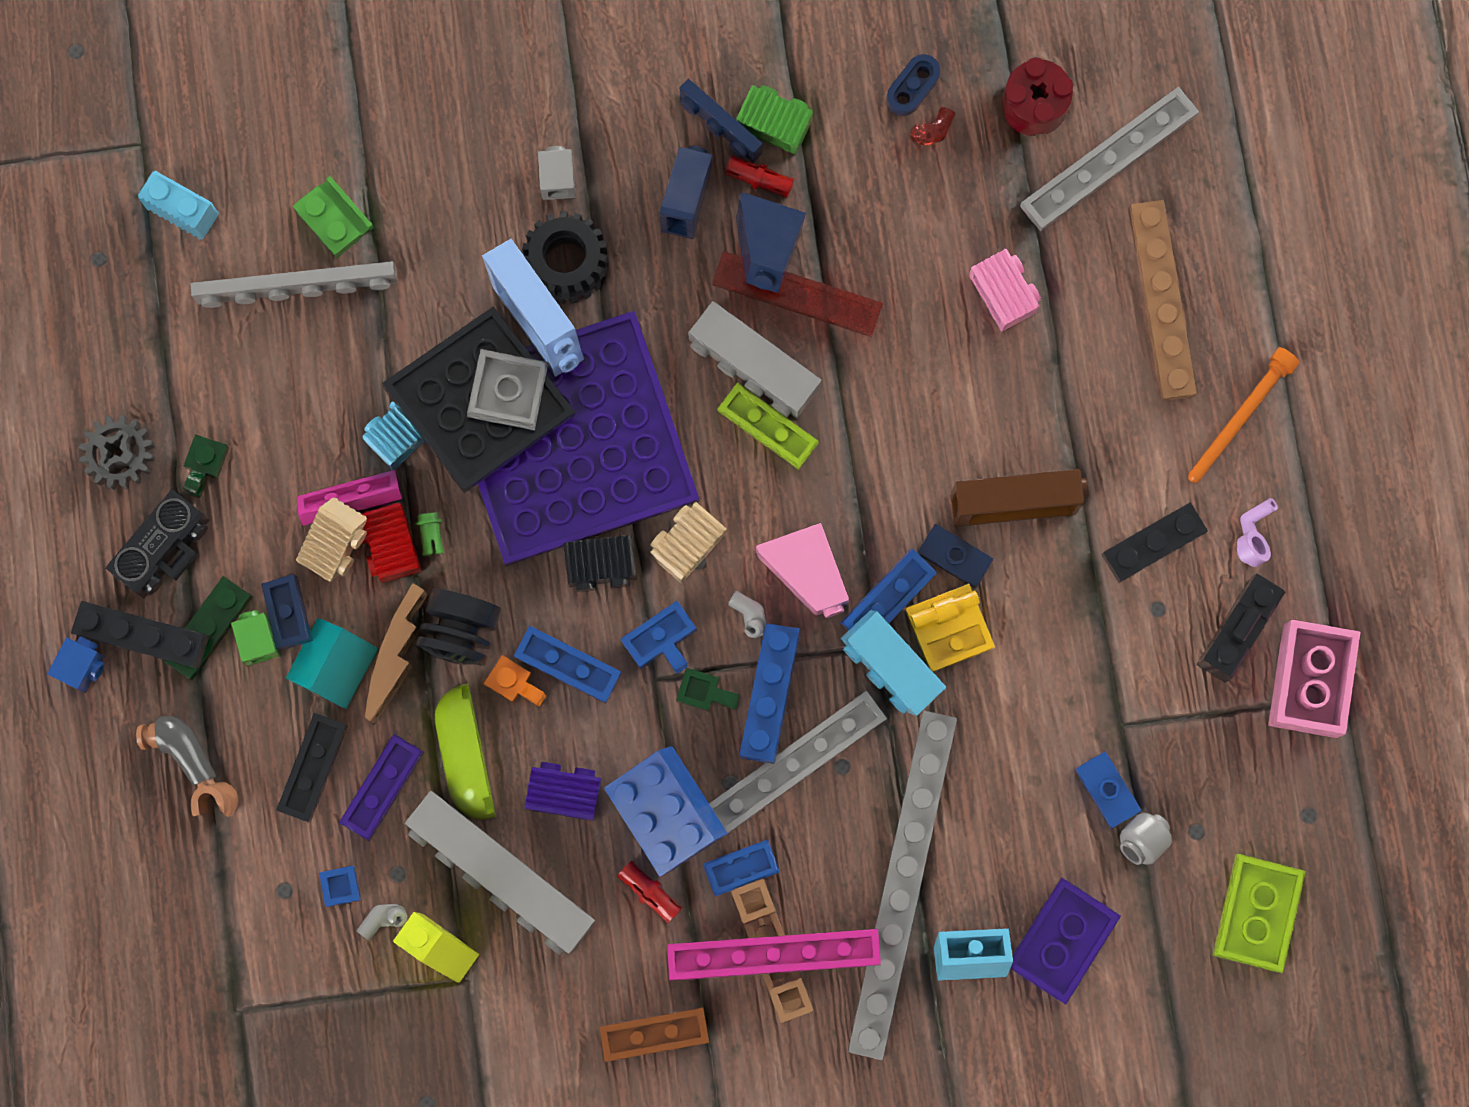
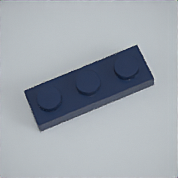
(719, 121)

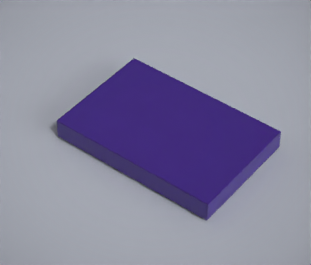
(1063, 940)

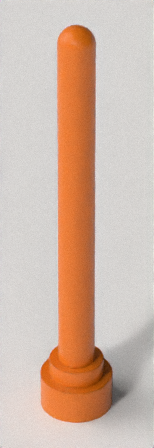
(1281, 364)

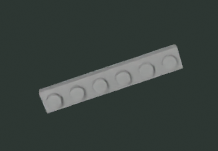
(1109, 159)
(281, 285)
(797, 761)

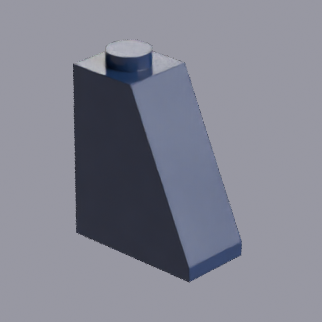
(685, 192)
(767, 239)

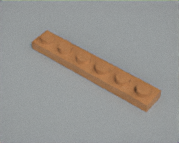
(1162, 300)

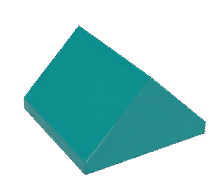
(332, 663)

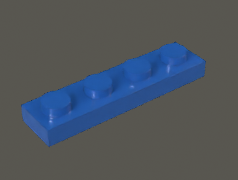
(770, 693)

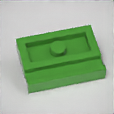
(333, 217)

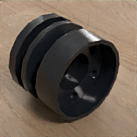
(458, 627)

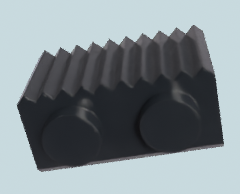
(600, 562)

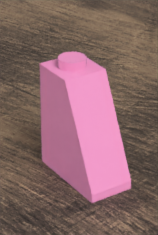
(807, 569)

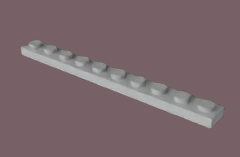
(903, 884)

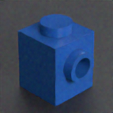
(77, 663)

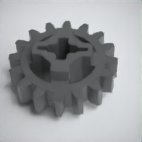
(110, 463)

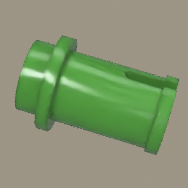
(430, 532)

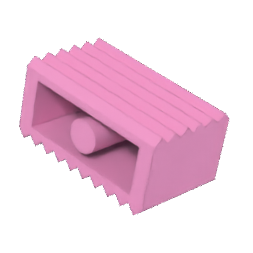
(1004, 289)

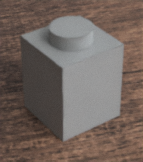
(556, 173)

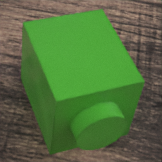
(254, 638)

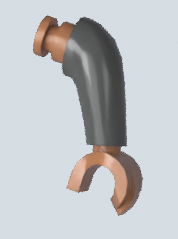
(180, 742)

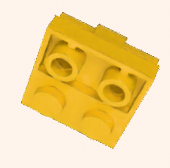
(950, 628)

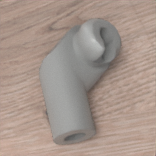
(752, 612)
(382, 916)

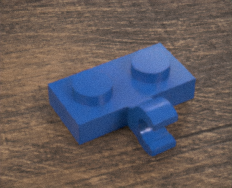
(660, 636)

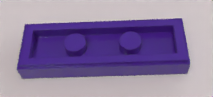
(381, 787)

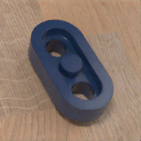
(912, 86)

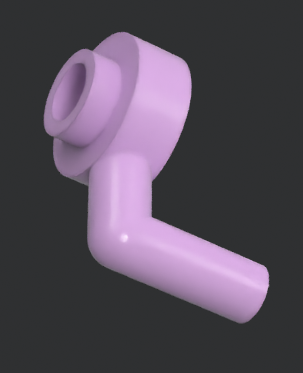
(1252, 546)

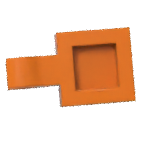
(511, 681)

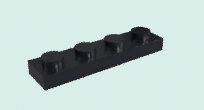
(140, 634)

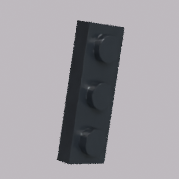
(1154, 542)
(312, 767)

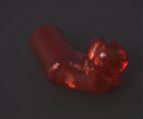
(935, 131)

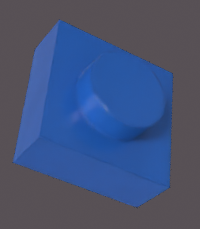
(340, 886)

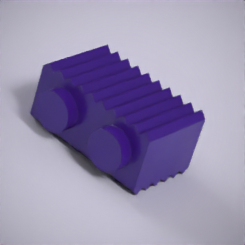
(563, 792)

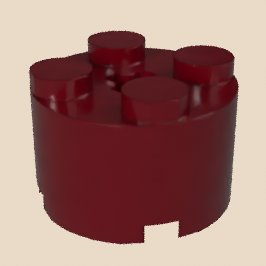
(1040, 79)

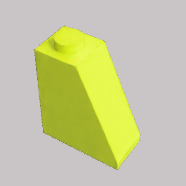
(436, 947)

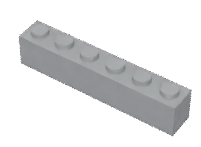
(500, 872)

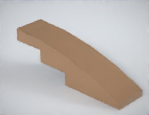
(390, 667)

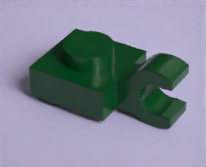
(204, 460)
(701, 691)

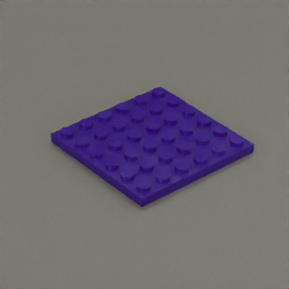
(604, 464)

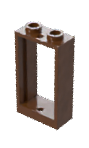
(1018, 497)

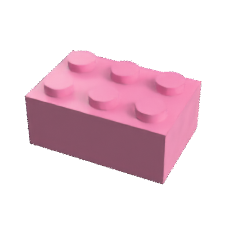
(1314, 678)

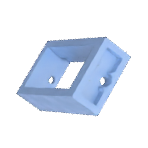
(533, 307)

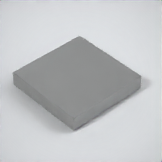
(507, 389)

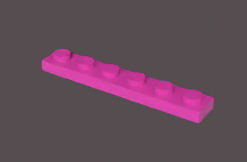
(773, 954)

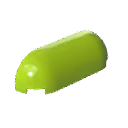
(463, 754)

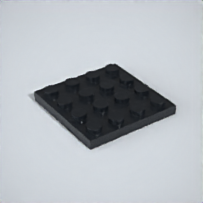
(437, 394)

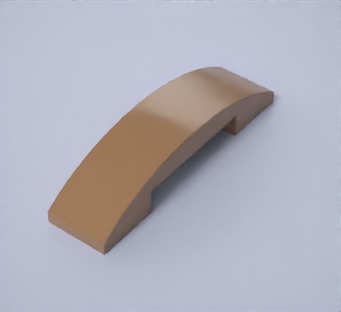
(762, 921)

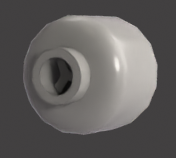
(1145, 839)

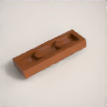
(654, 1034)

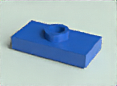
(1108, 790)
(741, 868)

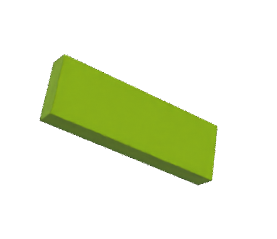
(768, 426)

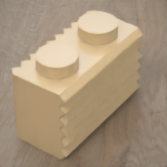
(332, 540)
(687, 542)

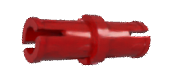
(759, 176)
(649, 891)

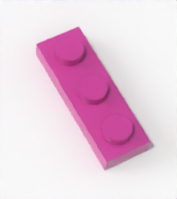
(358, 494)

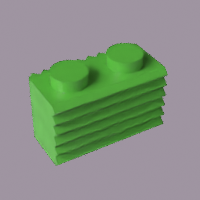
(775, 118)

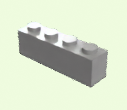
(754, 360)

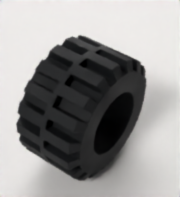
(572, 231)

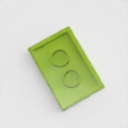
(1259, 913)

